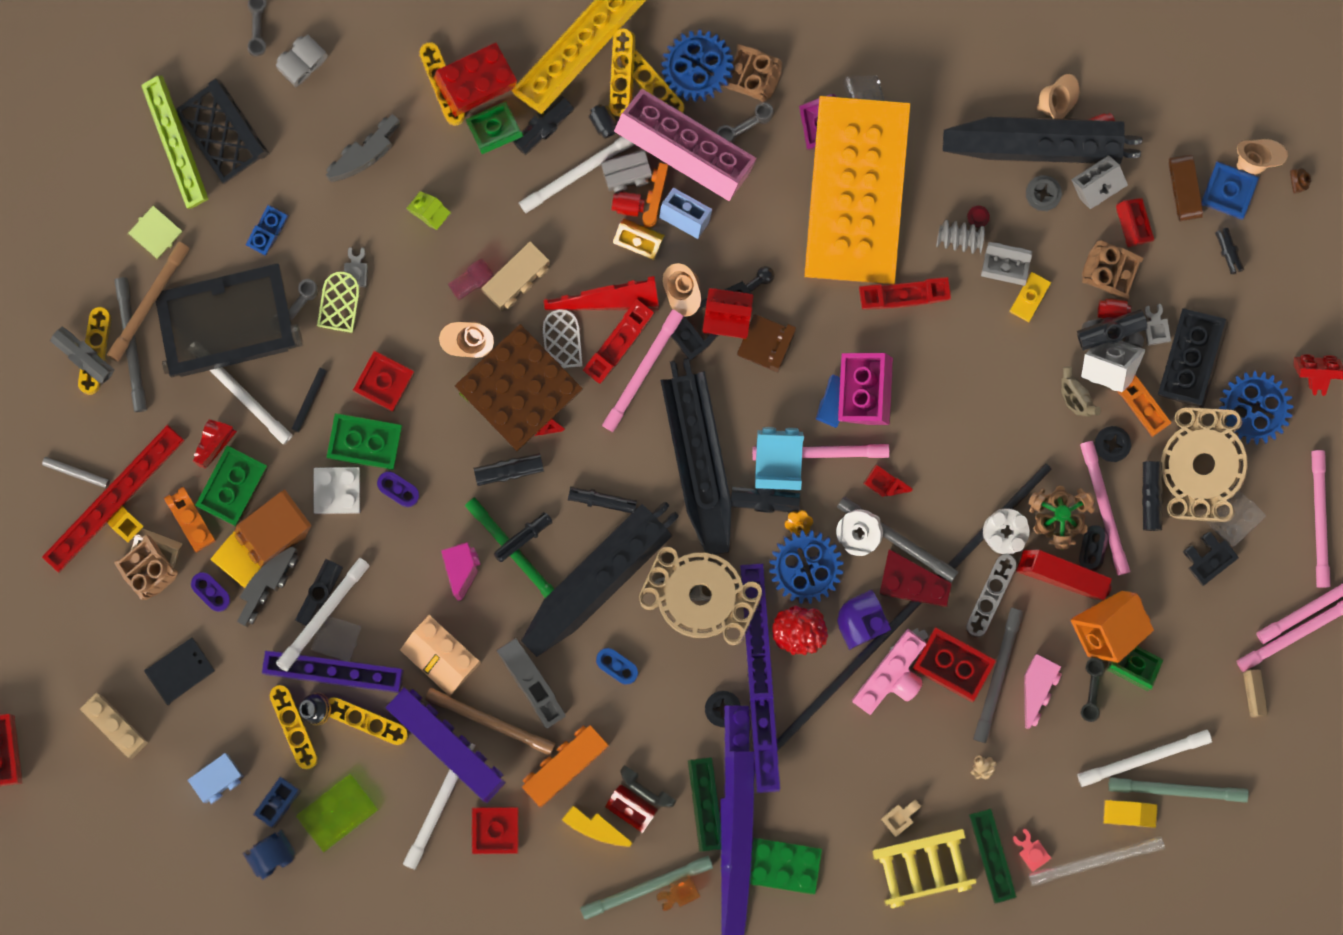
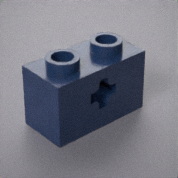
(277, 802)

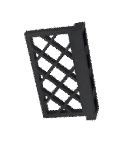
(233, 116)

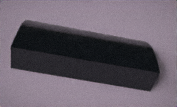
(1193, 358)

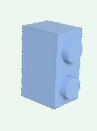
(685, 213)
(216, 778)

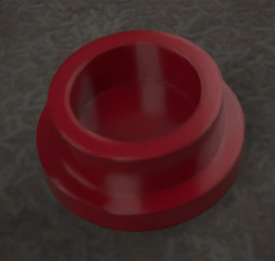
(978, 216)

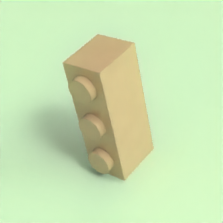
(516, 277)
(114, 725)

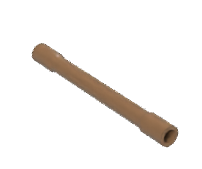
(123, 340)
(535, 741)

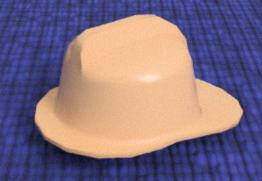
(1060, 97)
(1260, 154)
(682, 289)
(466, 339)

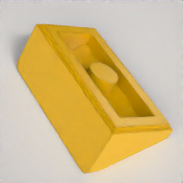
(638, 238)

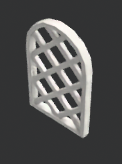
(577, 333)

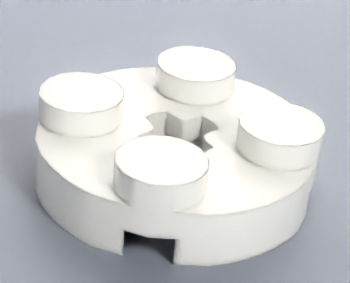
(997, 521)
(870, 525)

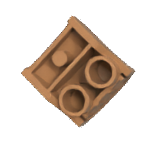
(754, 73)
(1111, 269)
(146, 569)

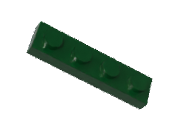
(705, 804)
(992, 856)

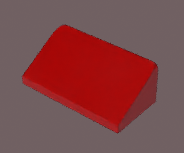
(1134, 222)
(631, 808)

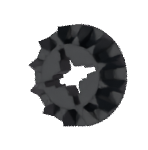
(1122, 440)
(715, 701)

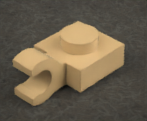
(898, 818)

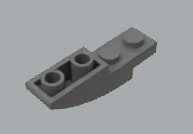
(359, 158)
(271, 576)
(531, 683)

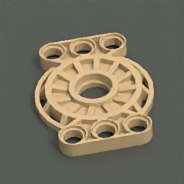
(1210, 487)
(717, 612)

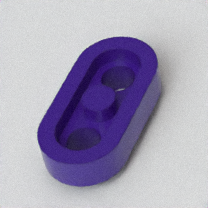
(398, 490)
(211, 592)

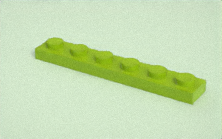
(174, 142)

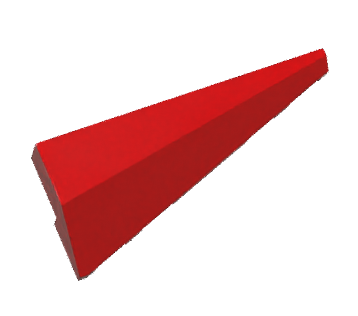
(609, 297)

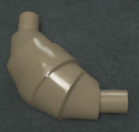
(1077, 396)

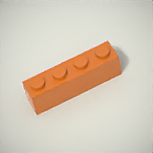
(565, 766)

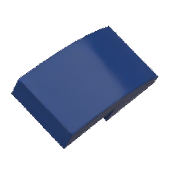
(267, 230)
(829, 404)

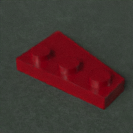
(912, 582)

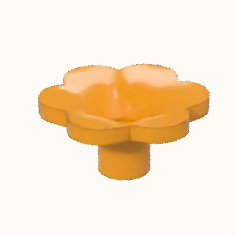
(798, 521)

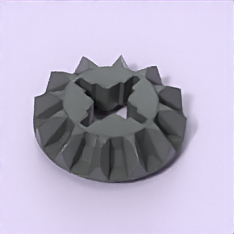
(1053, 189)

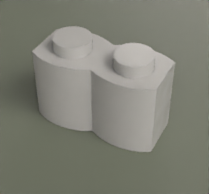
(301, 60)

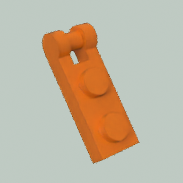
(654, 197)
(1145, 408)
(190, 520)

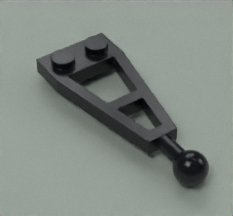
(688, 338)

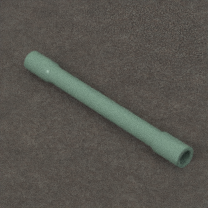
(1129, 785)
(600, 906)

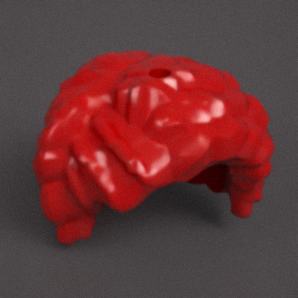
(800, 630)

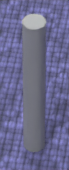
(75, 472)

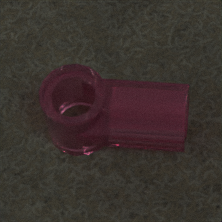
(475, 277)

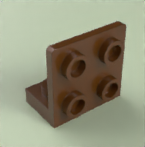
(766, 343)

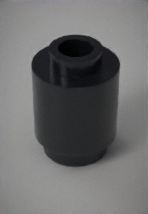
(603, 120)

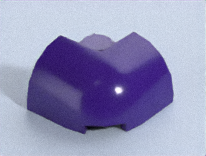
(862, 619)

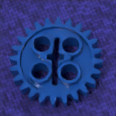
(710, 49)
(1266, 389)
(825, 558)

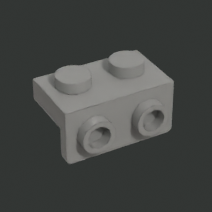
(1006, 263)

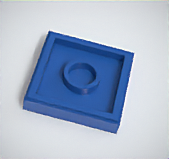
(1229, 190)

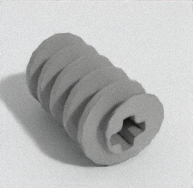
(961, 236)

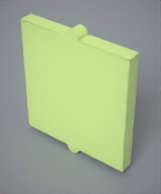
(155, 232)

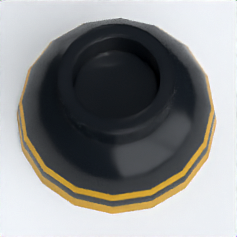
(315, 708)

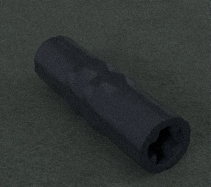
(508, 469)
(1152, 496)

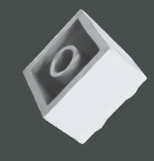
(1112, 364)

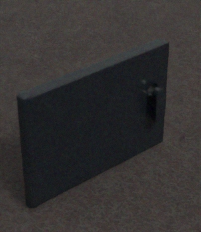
(179, 671)

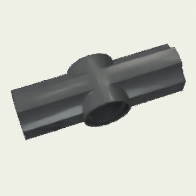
(82, 355)

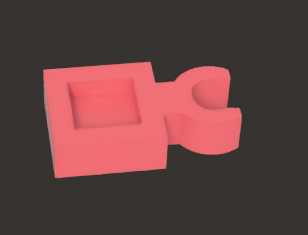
(1033, 853)

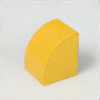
(125, 524)

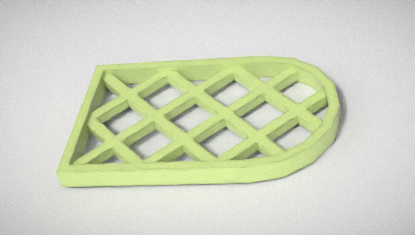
(331, 302)

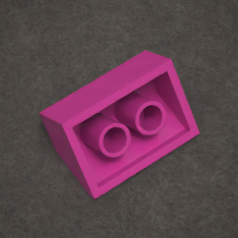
(865, 388)
(461, 568)

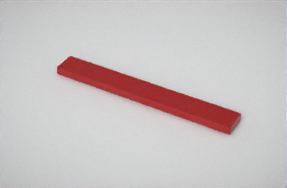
(113, 498)

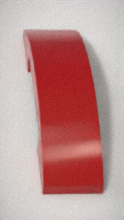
(905, 294)
(619, 341)

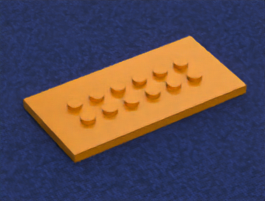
(857, 189)

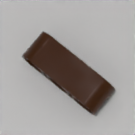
(1185, 187)

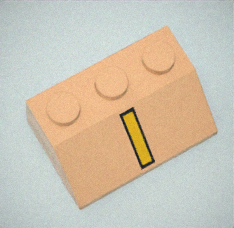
(439, 655)

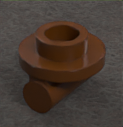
(1300, 180)

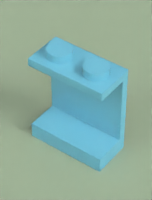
(779, 459)

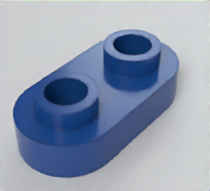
(617, 666)

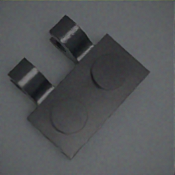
(1213, 562)

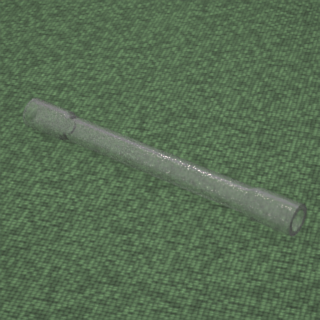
(1049, 874)

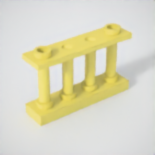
(908, 851)

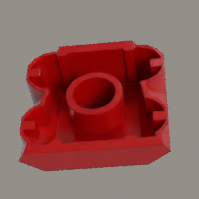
(213, 440)

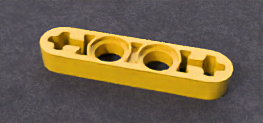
(426, 61)
(618, 72)
(654, 82)
(100, 349)
(367, 718)
(290, 728)

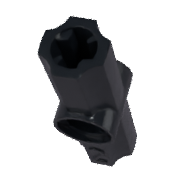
(543, 125)
(1125, 326)
(765, 500)
(325, 579)

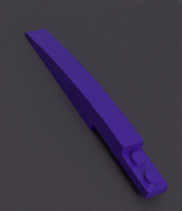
(761, 685)
(736, 821)

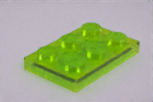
(337, 813)

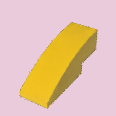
(596, 828)

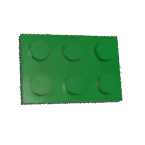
(364, 441)
(231, 486)
(784, 866)

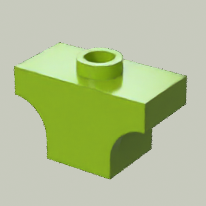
(428, 209)

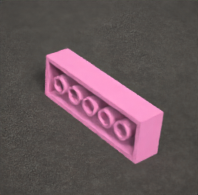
(685, 144)

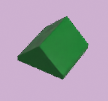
(1138, 668)

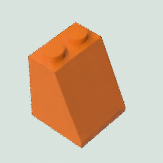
(1113, 626)

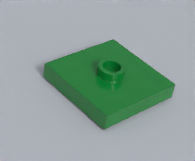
(494, 128)

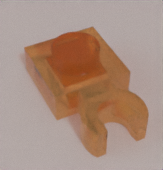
(681, 891)

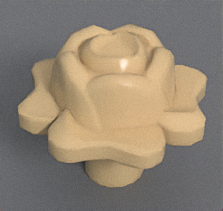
(983, 767)

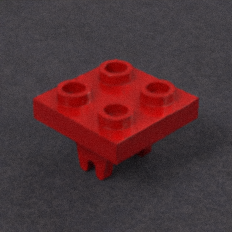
(1318, 371)

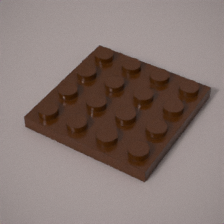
(518, 387)

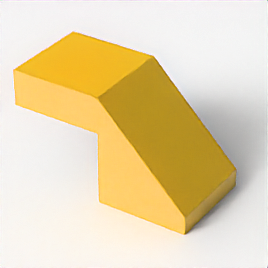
(1130, 813)

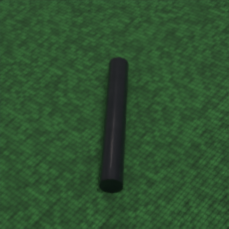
(309, 399)

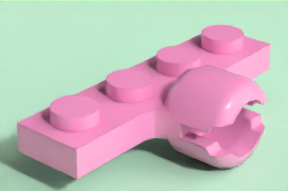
(893, 674)

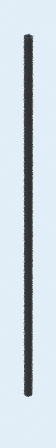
(899, 619)

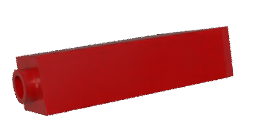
(1064, 574)

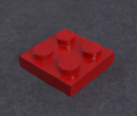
(383, 381)
(495, 830)

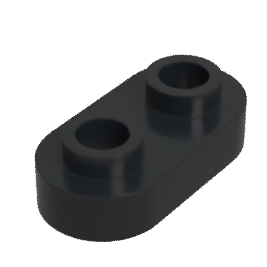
(1093, 549)

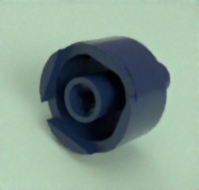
(269, 854)

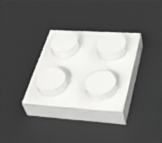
(337, 490)

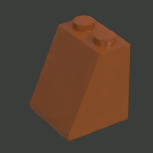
(272, 529)

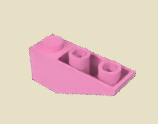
(1037, 683)

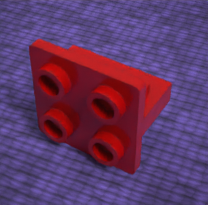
(728, 313)

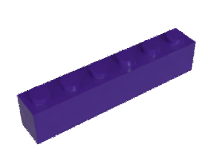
(336, 672)
(443, 743)

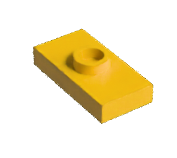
(1030, 297)

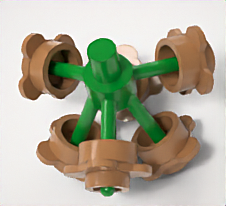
(1060, 500)

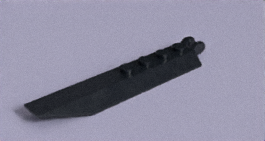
(1041, 140)
(699, 457)
(598, 577)

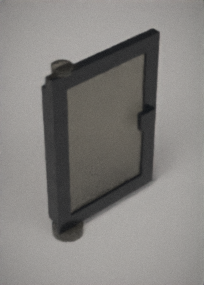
(225, 321)

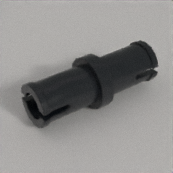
(1229, 251)

